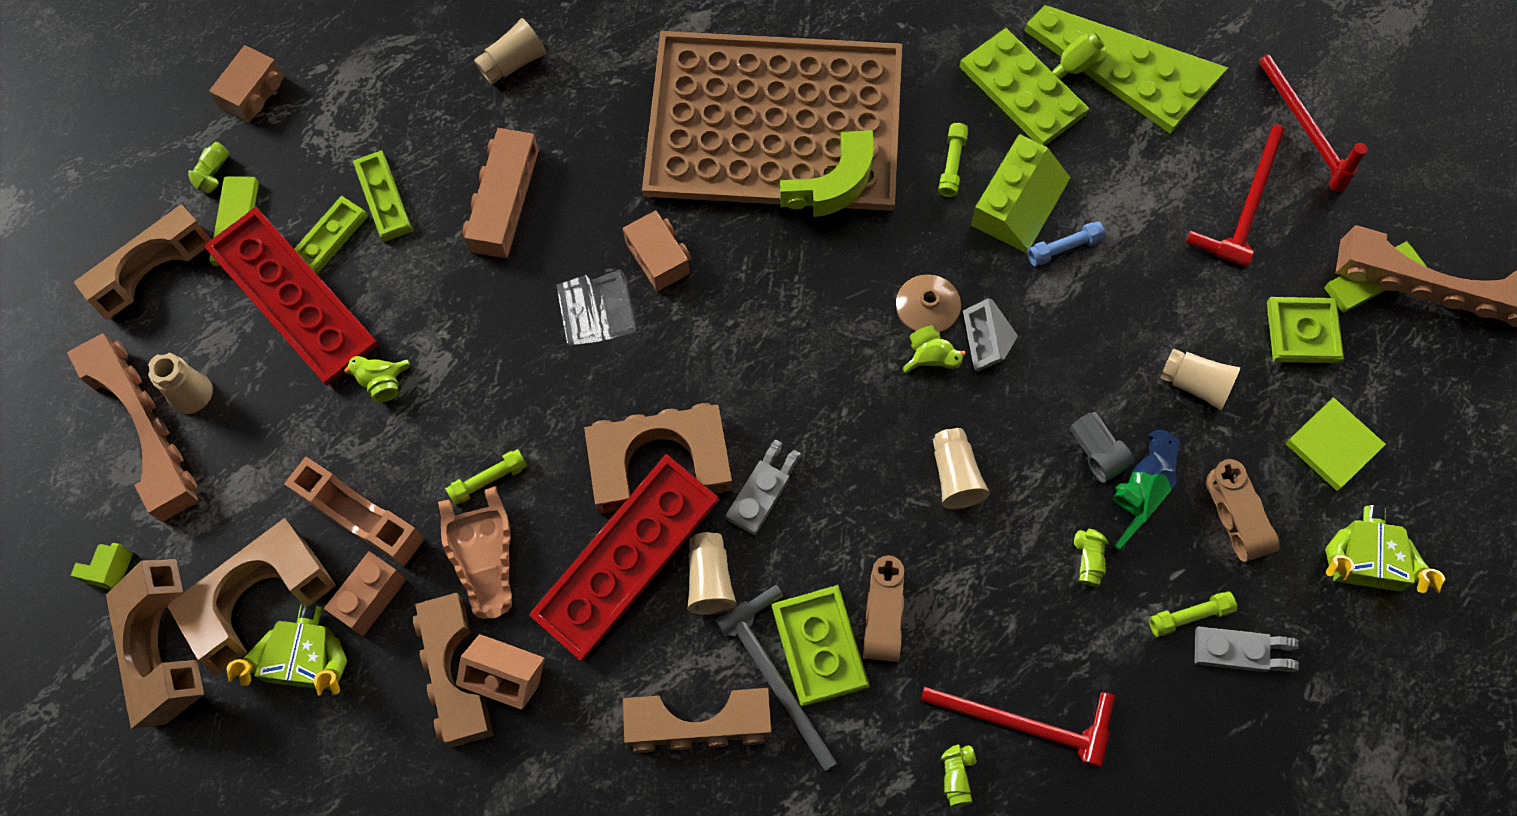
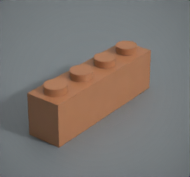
(500, 193)

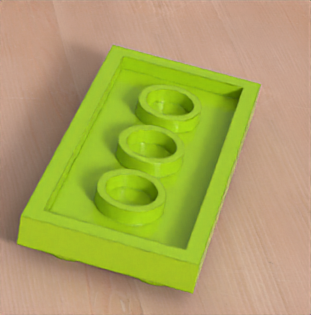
(1023, 87)

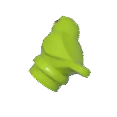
(932, 350)
(377, 376)

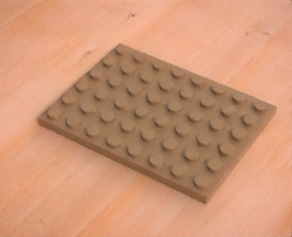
(765, 110)

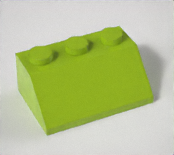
(1021, 194)

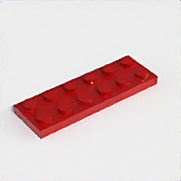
(291, 295)
(624, 557)

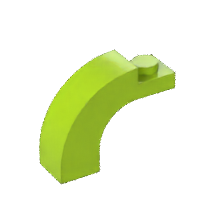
(838, 187)

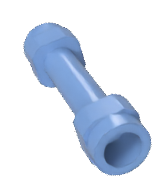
(1090, 234)

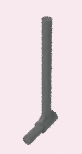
(738, 623)

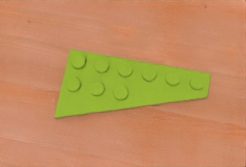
(1140, 72)

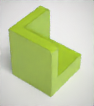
(106, 567)

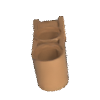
(1241, 511)
(884, 611)

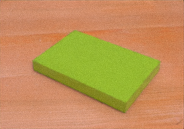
(819, 646)

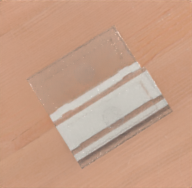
(596, 308)

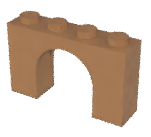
(614, 443)
(207, 606)
(152, 689)

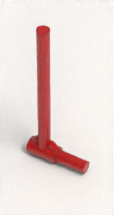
(1341, 170)
(1235, 248)
(1090, 744)

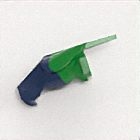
(1149, 481)

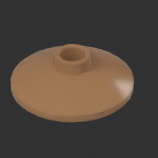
(918, 313)

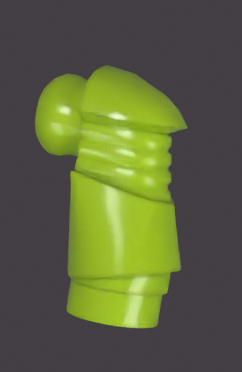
(207, 166)
(1093, 560)
(956, 781)

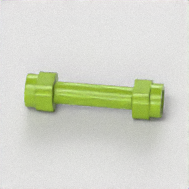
(949, 180)
(460, 491)
(1219, 605)

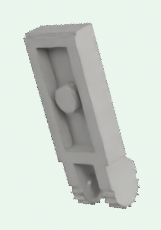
(761, 490)
(1242, 650)

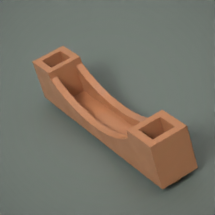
(1372, 259)
(163, 483)

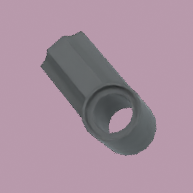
(1105, 454)

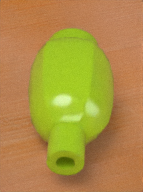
(1079, 55)

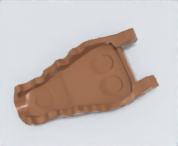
(480, 553)

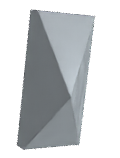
(988, 334)

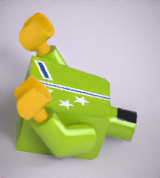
(1378, 556)
(295, 655)

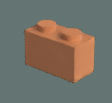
(247, 83)
(657, 250)
(365, 593)
(500, 671)

